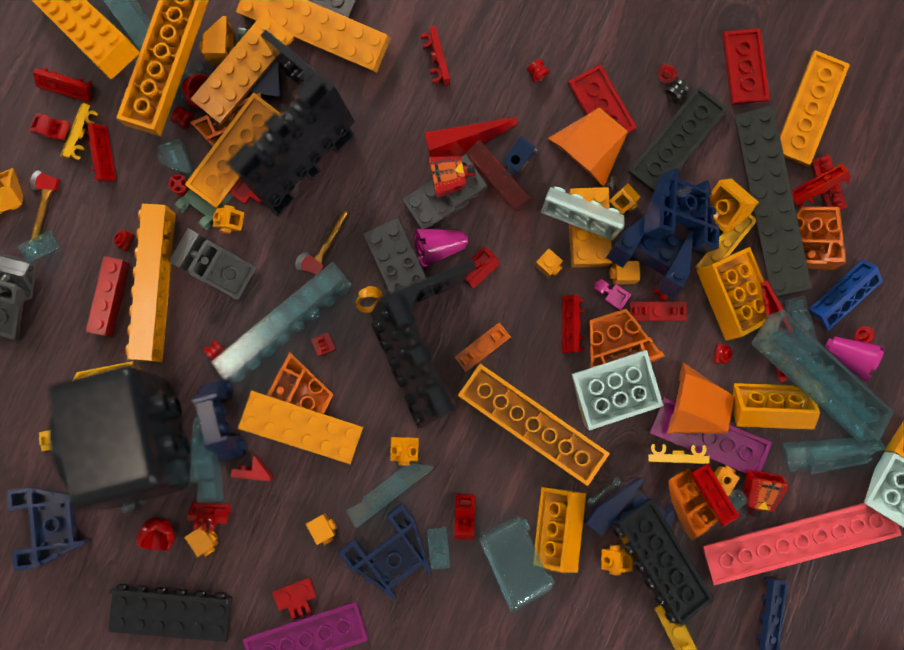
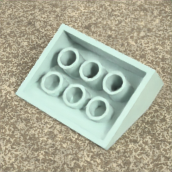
(582, 213)
(616, 390)
(887, 488)

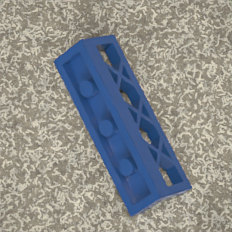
(845, 291)

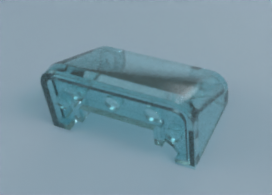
(516, 563)

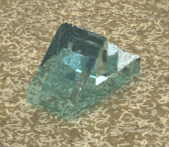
(39, 246)
(438, 548)

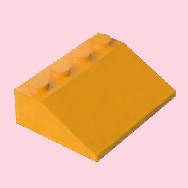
(735, 293)

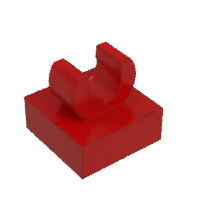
(323, 344)

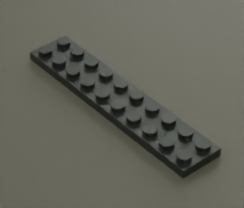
(776, 209)

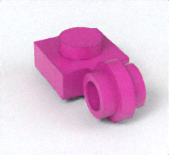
(616, 296)

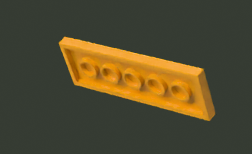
(240, 70)
(812, 107)
(213, 176)
(300, 427)

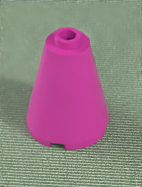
(438, 244)
(856, 355)

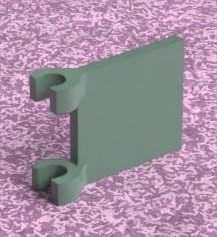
(202, 206)

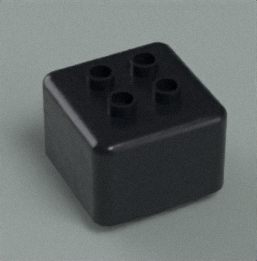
(117, 438)

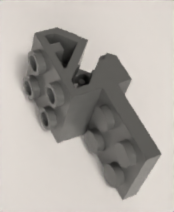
(430, 210)
(394, 255)
(212, 264)
(15, 287)

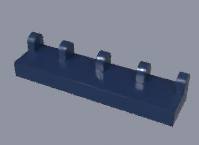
(773, 614)

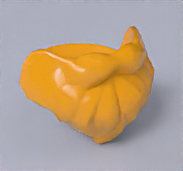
(369, 291)

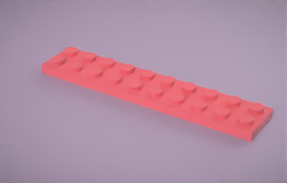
(796, 542)

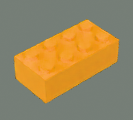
(586, 247)

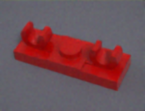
(437, 56)
(63, 84)
(101, 153)
(820, 184)
(832, 197)
(658, 311)
(571, 324)
(714, 495)

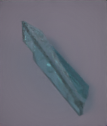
(828, 454)
(205, 468)
(387, 492)

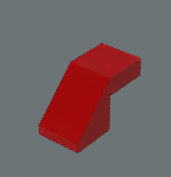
(49, 127)
(464, 517)

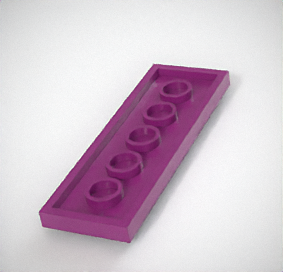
(734, 449)
(323, 631)

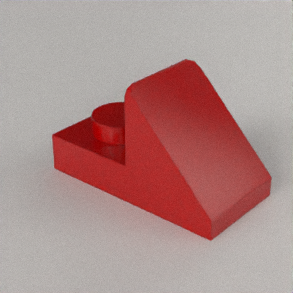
(258, 472)

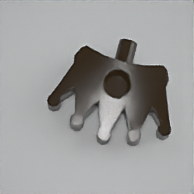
(611, 182)

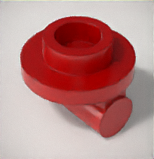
(667, 73)
(123, 239)
(864, 334)
(722, 354)

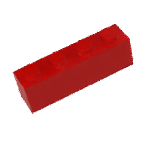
(107, 297)

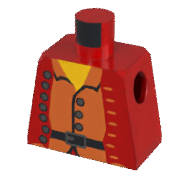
(449, 174)
(763, 491)

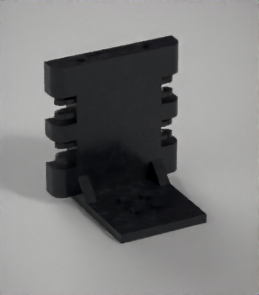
(297, 137)
(408, 355)

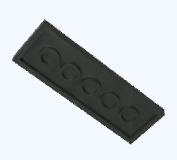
(678, 138)

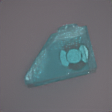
(176, 157)

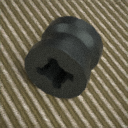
(677, 90)

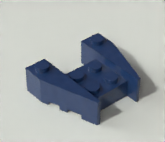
(683, 204)
(665, 255)
(213, 421)
(619, 505)
(51, 526)
(392, 558)

